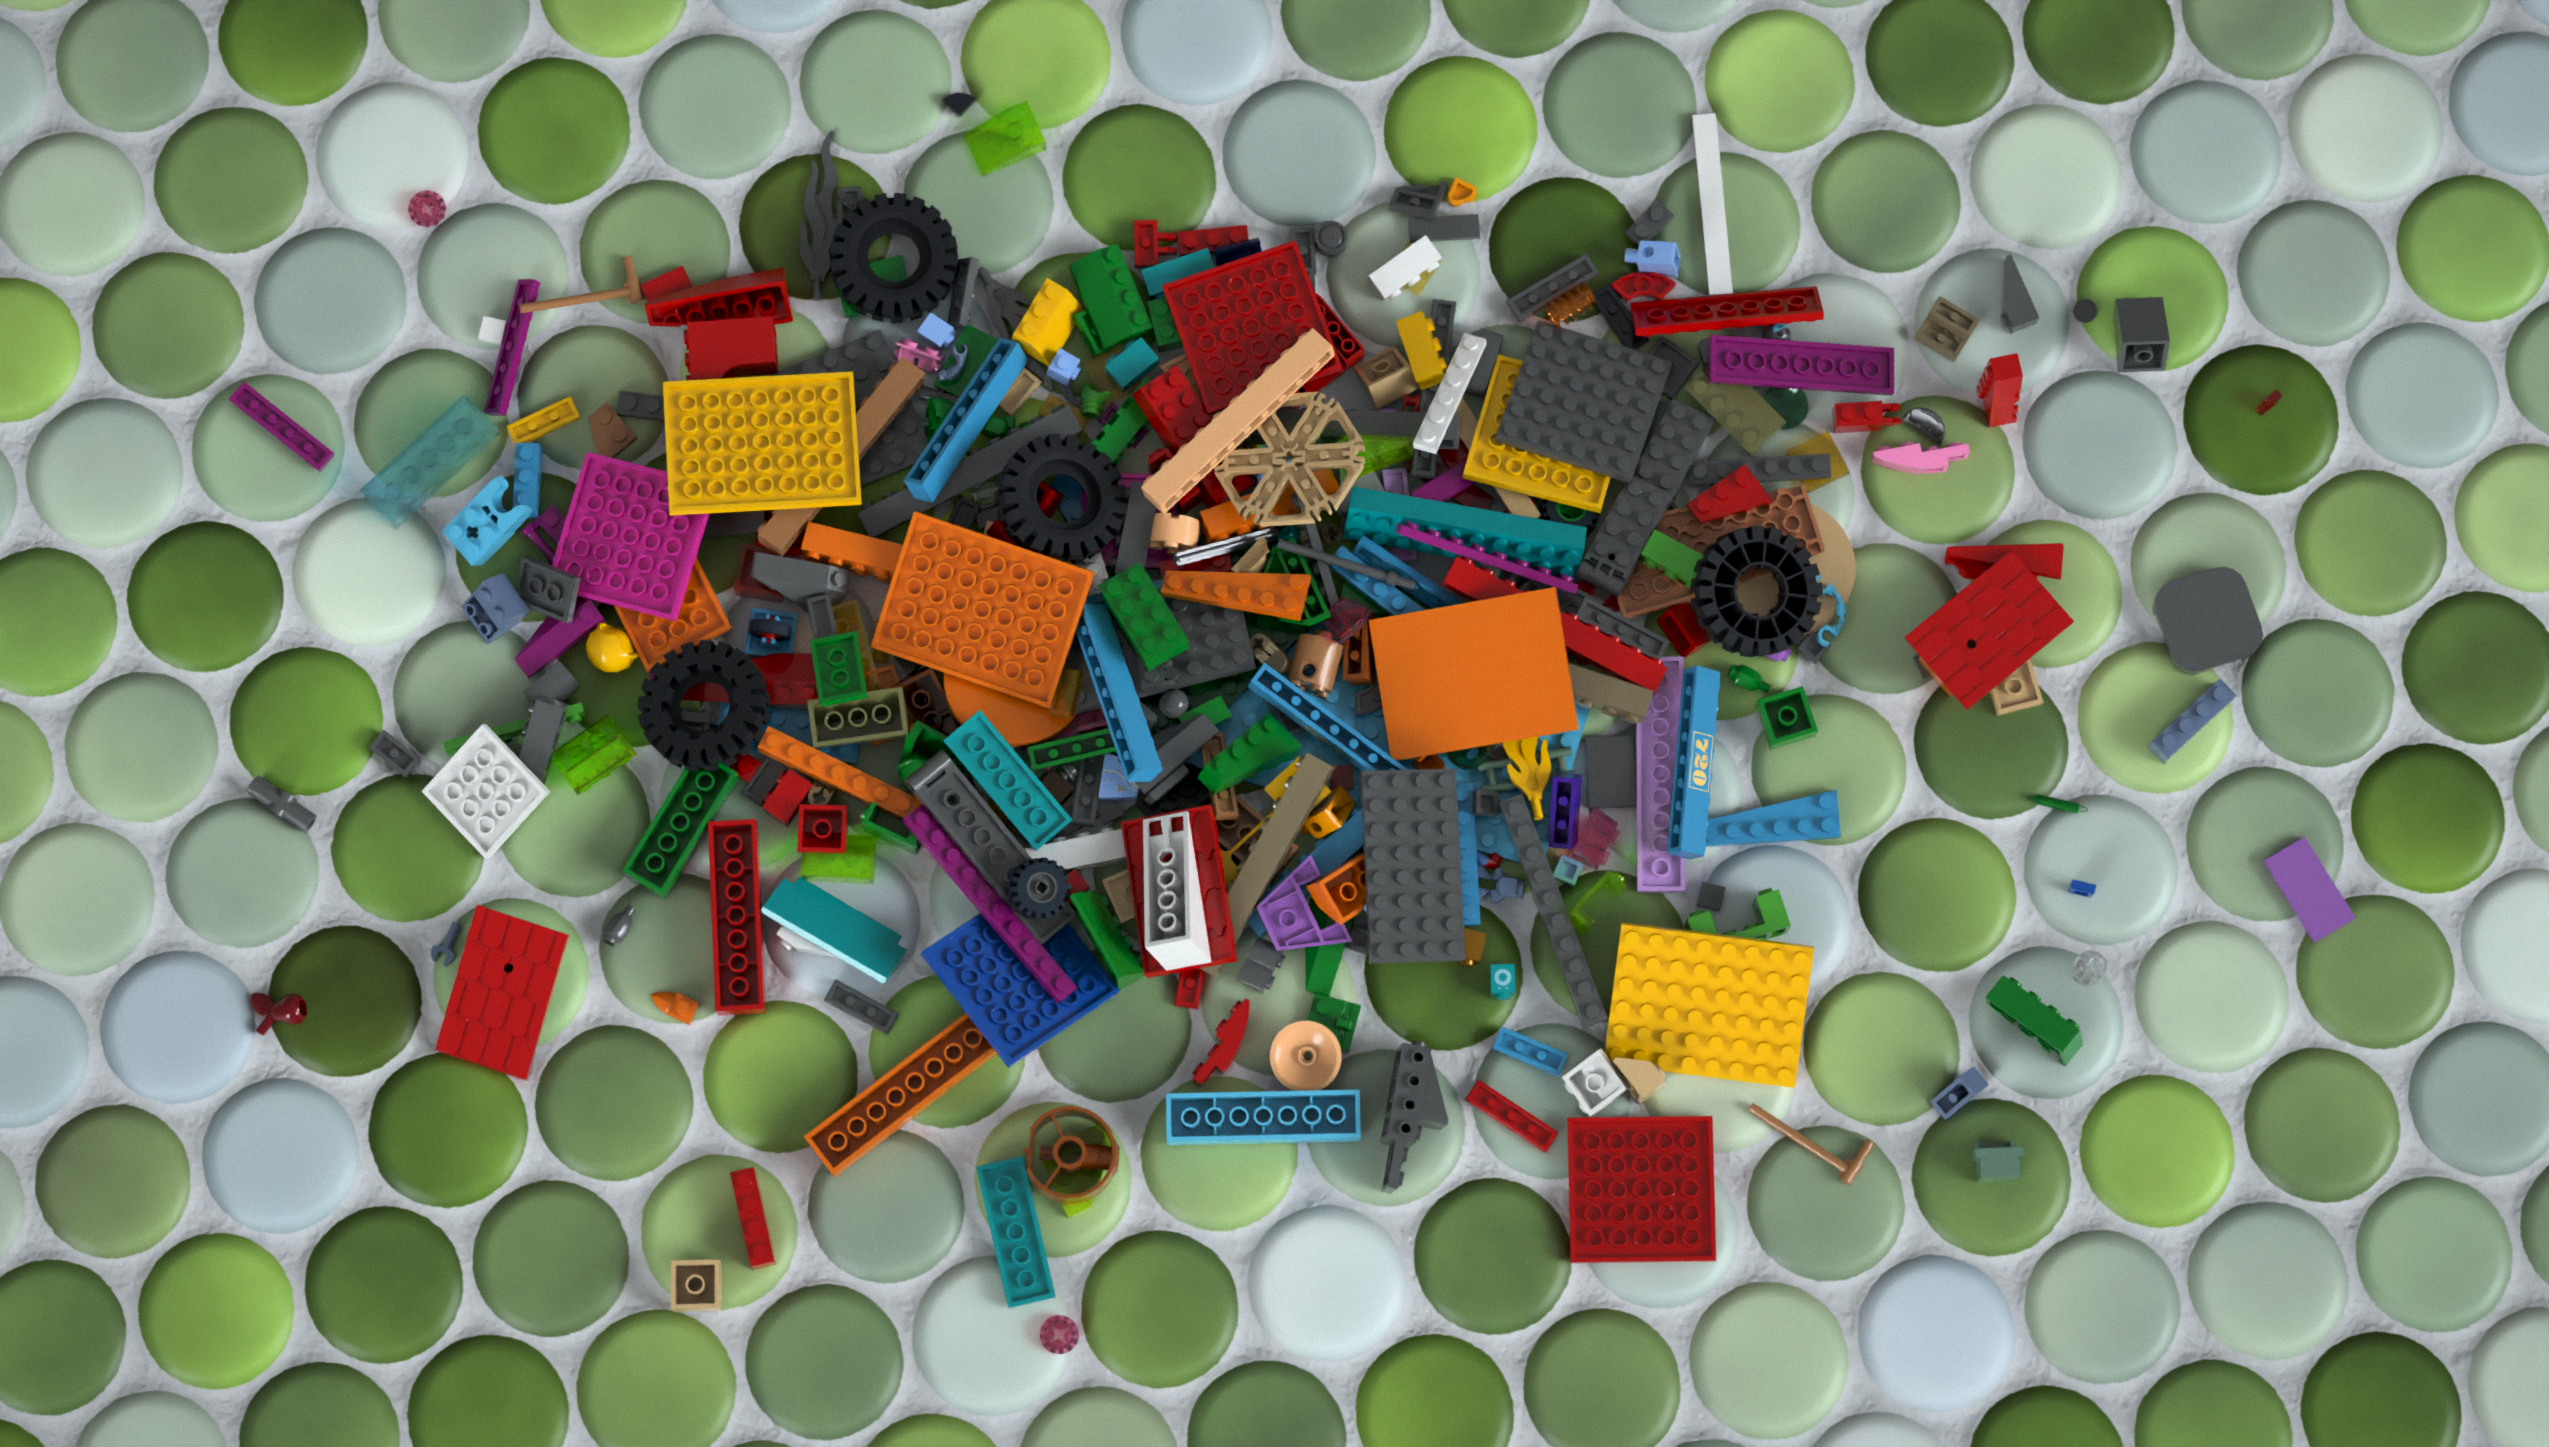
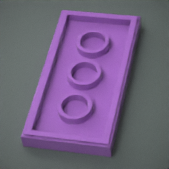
(2309, 889)

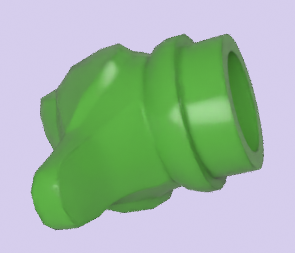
(1092, 401)

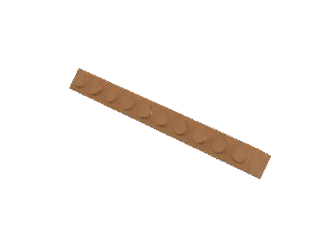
(871, 420)

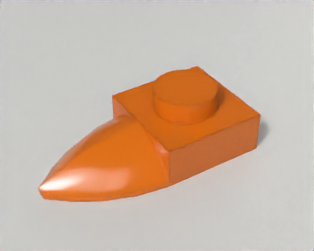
(676, 1005)

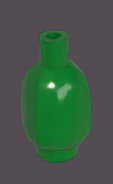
(1747, 678)

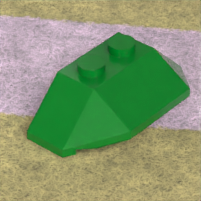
(1291, 563)

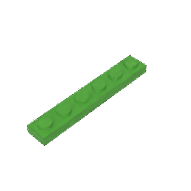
(509, 730)

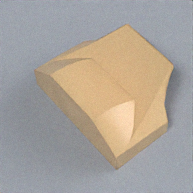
(1255, 558)

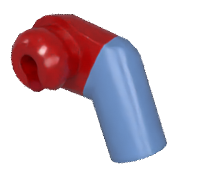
(1489, 862)

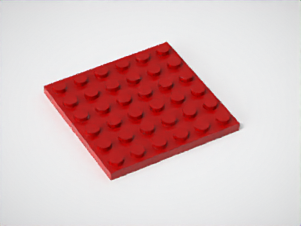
(1243, 319)
(1641, 1189)

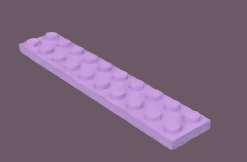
(1654, 785)

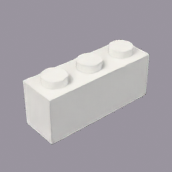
(1405, 268)

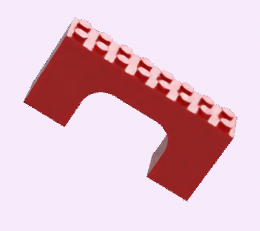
(731, 348)

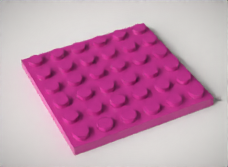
(626, 540)

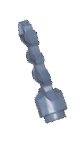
(1506, 885)

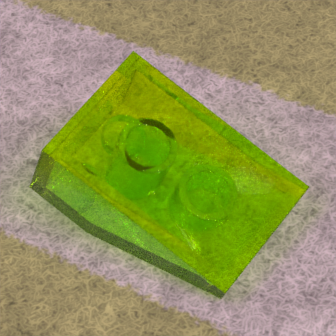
(1005, 139)
(1382, 451)

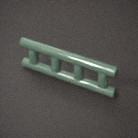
(1491, 765)

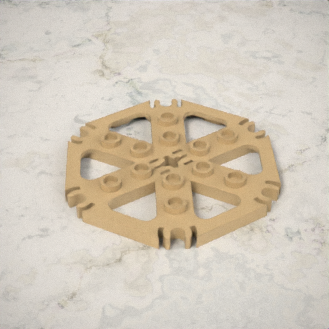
(1298, 472)

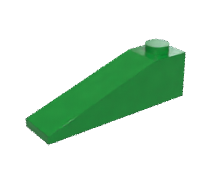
(1324, 960)

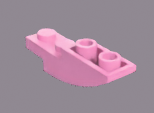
(1911, 459)

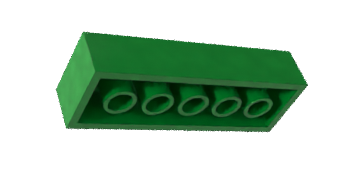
(679, 828)

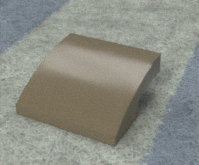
(1946, 328)

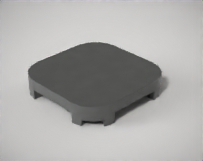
(2208, 620)

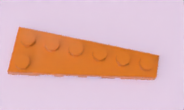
(1251, 592)

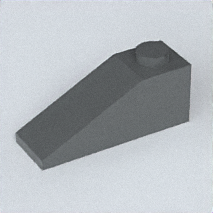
(2017, 307)

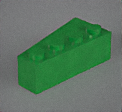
(2036, 1018)

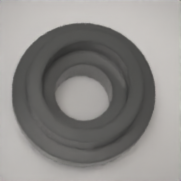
(1067, 771)

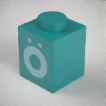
(1502, 981)

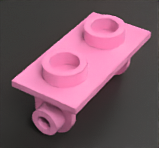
(927, 357)

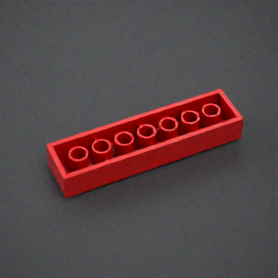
(736, 917)

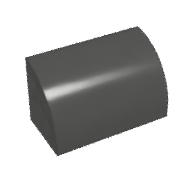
(555, 684)

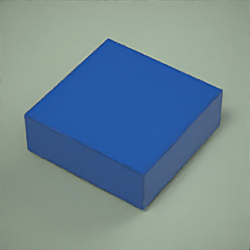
(2081, 888)

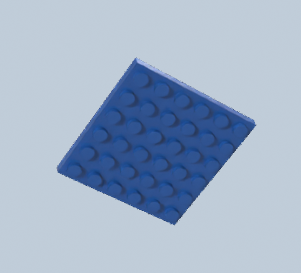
(1005, 996)

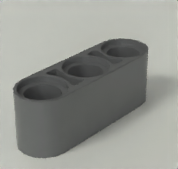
(1481, 377)

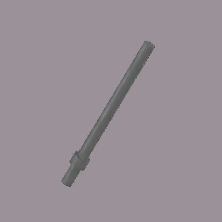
(1392, 578)

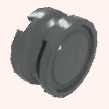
(1330, 238)

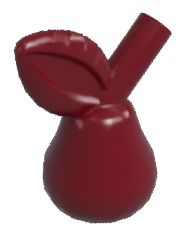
(290, 1009)

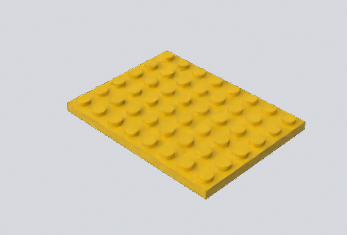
(761, 443)
(1709, 1003)

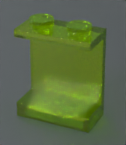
(1578, 916)

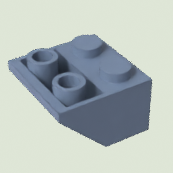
(495, 607)

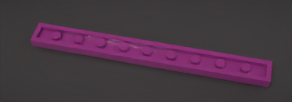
(989, 904)

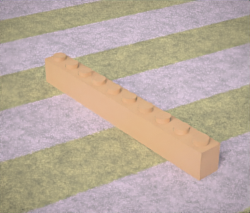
(1237, 420)

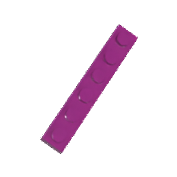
(511, 349)

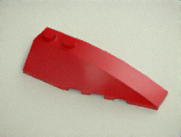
(728, 298)
(788, 679)

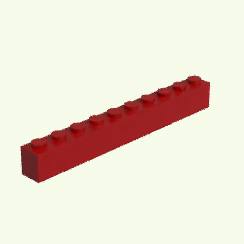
(1580, 639)

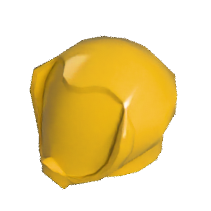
(610, 648)

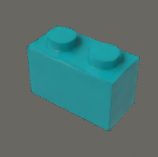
(1131, 364)

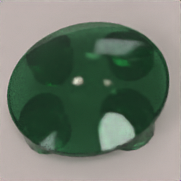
(1789, 404)

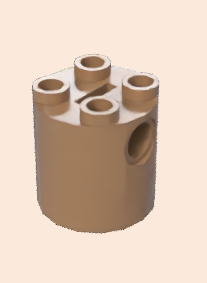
(1317, 656)

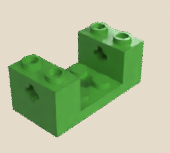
(1769, 913)

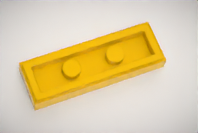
(544, 421)

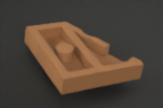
(610, 432)

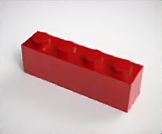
(753, 1218)

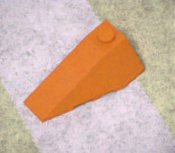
(1341, 890)

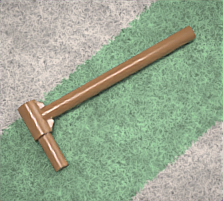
(630, 290)
(1847, 1169)

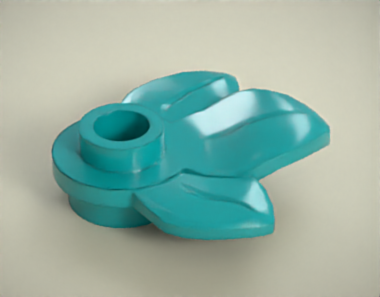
(1286, 533)

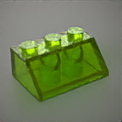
(593, 754)
(853, 867)

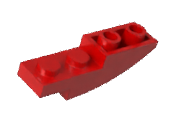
(1231, 1037)

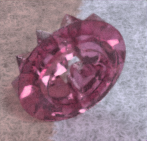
(431, 199)
(1047, 1333)

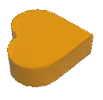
(1460, 193)

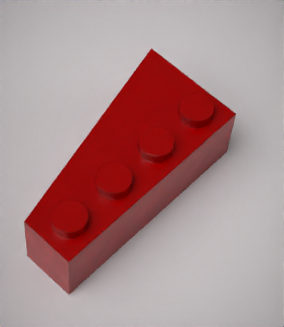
(2000, 389)

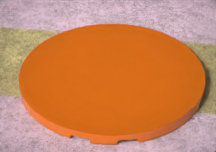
(1014, 718)

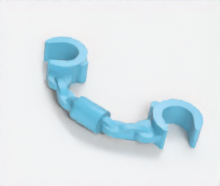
(1840, 610)

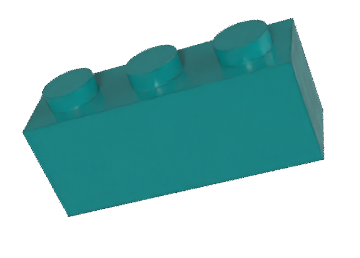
(1173, 270)

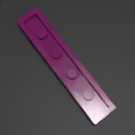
(281, 426)

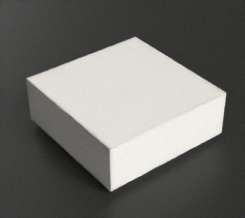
(492, 330)

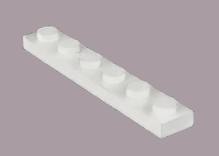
(1449, 393)

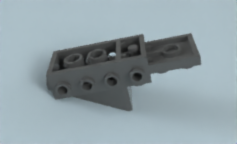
(1411, 1104)

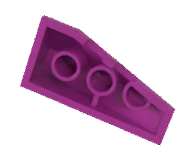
(556, 637)

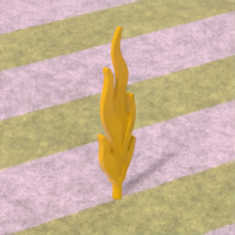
(1531, 777)

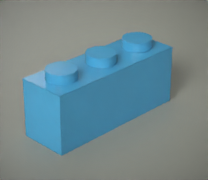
(528, 477)

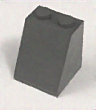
(2141, 334)

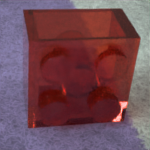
(748, 586)

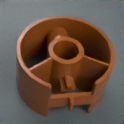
(1092, 1158)

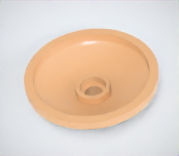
(1289, 1061)

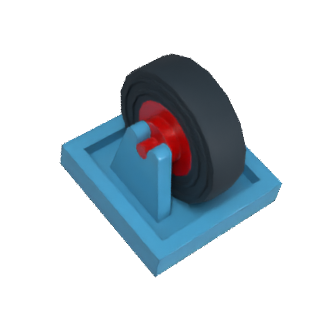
(770, 632)

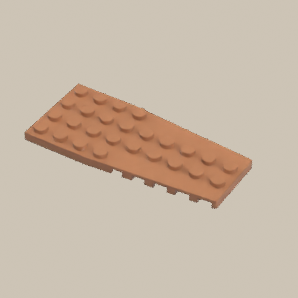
(1653, 591)

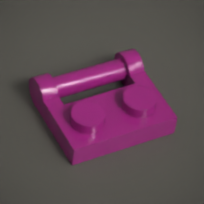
(552, 523)

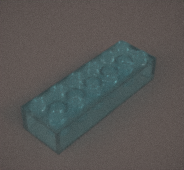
(429, 461)

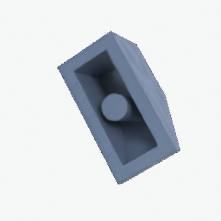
(1959, 1092)

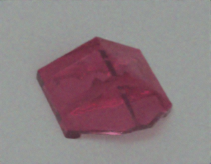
(1346, 619)
(1089, 721)

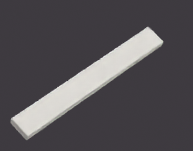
(1712, 204)

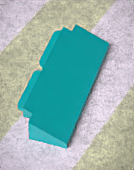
(836, 927)

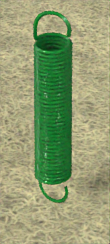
(2057, 803)

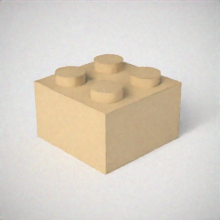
(696, 1285)

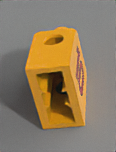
(1322, 820)

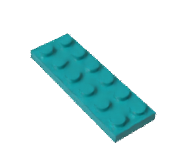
(1007, 780)
(1015, 1232)

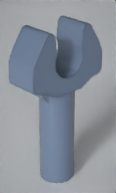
(447, 945)

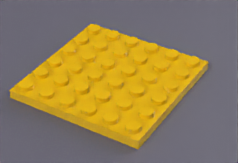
(1519, 469)

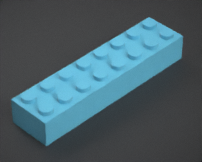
(1263, 1117)

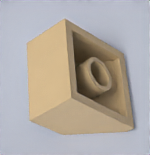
(1386, 377)
(1641, 1077)

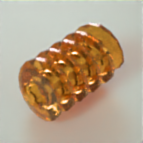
(1570, 305)

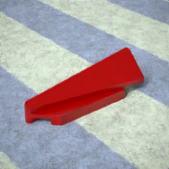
(2039, 558)

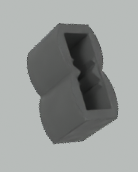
(1260, 965)

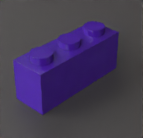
(1565, 810)

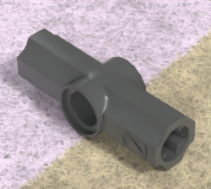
(281, 803)

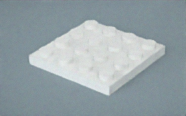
(485, 791)

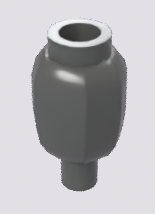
(618, 926)

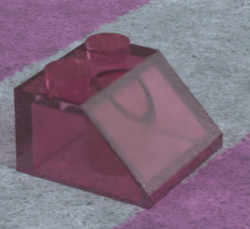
(1595, 839)

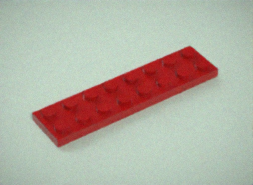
(1726, 311)

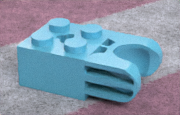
(490, 518)

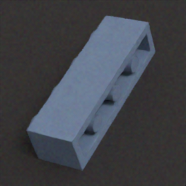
(2192, 721)

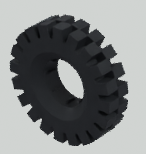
(1718, 601)

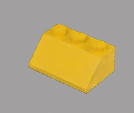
(1047, 322)

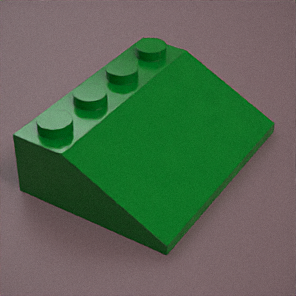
(1106, 937)

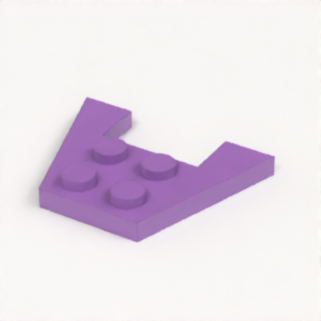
(1290, 917)

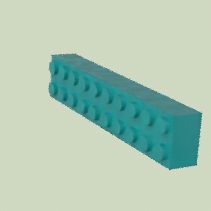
(1527, 538)

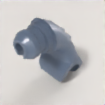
(953, 371)

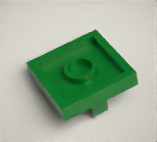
(1337, 1016)

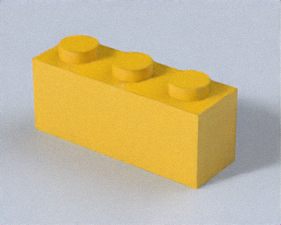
(1422, 349)

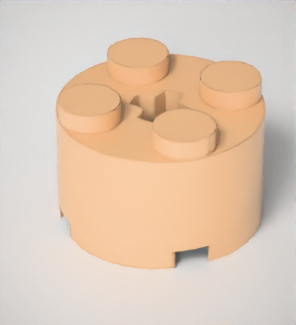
(1174, 533)

